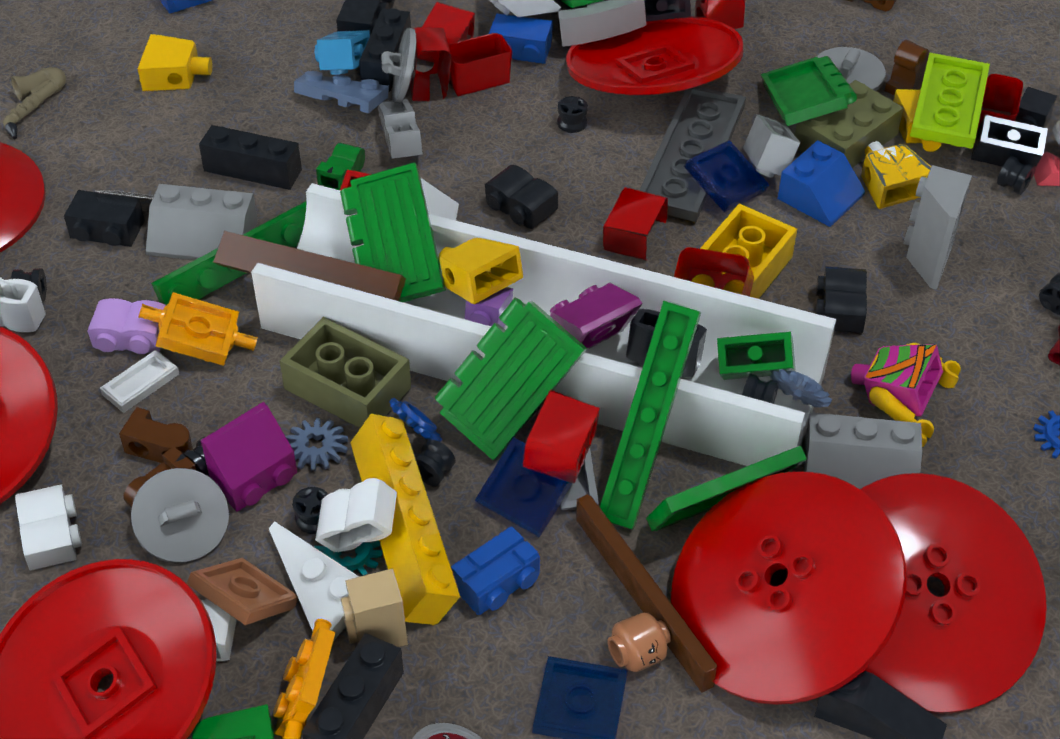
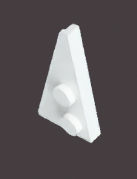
(315, 578)

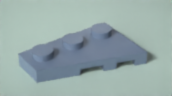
(348, 92)

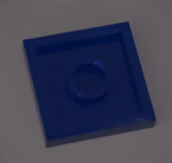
(726, 175)
(521, 493)
(579, 700)

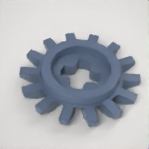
(801, 388)
(312, 455)

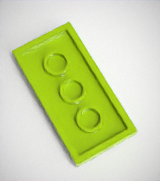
(950, 100)

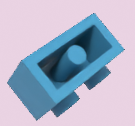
(341, 51)

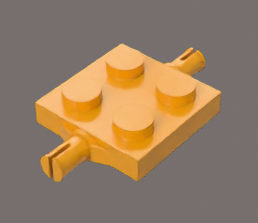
(197, 328)
(304, 681)

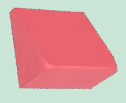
(1048, 170)

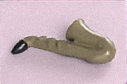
(39, 87)

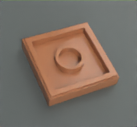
(242, 590)

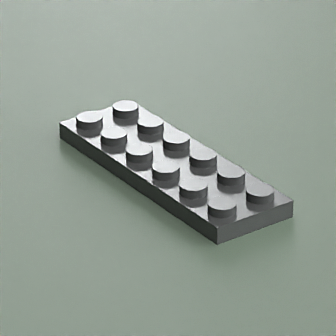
(699, 124)

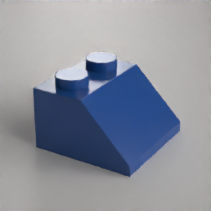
(820, 184)

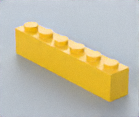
(415, 542)

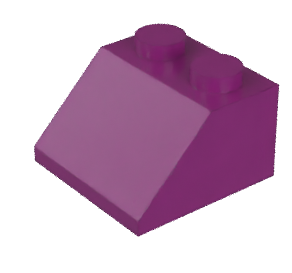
(597, 313)
(249, 457)

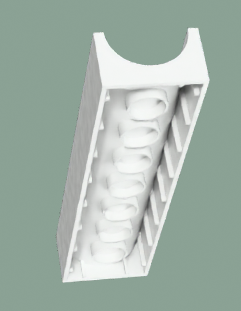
(436, 338)

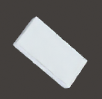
(139, 381)

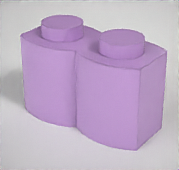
(119, 328)

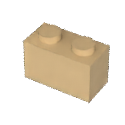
(375, 608)

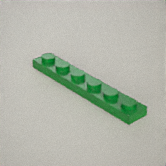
(205, 276)
(649, 414)

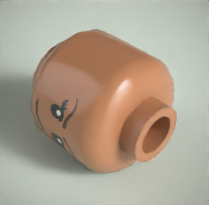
(639, 642)

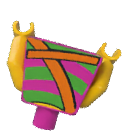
(904, 380)

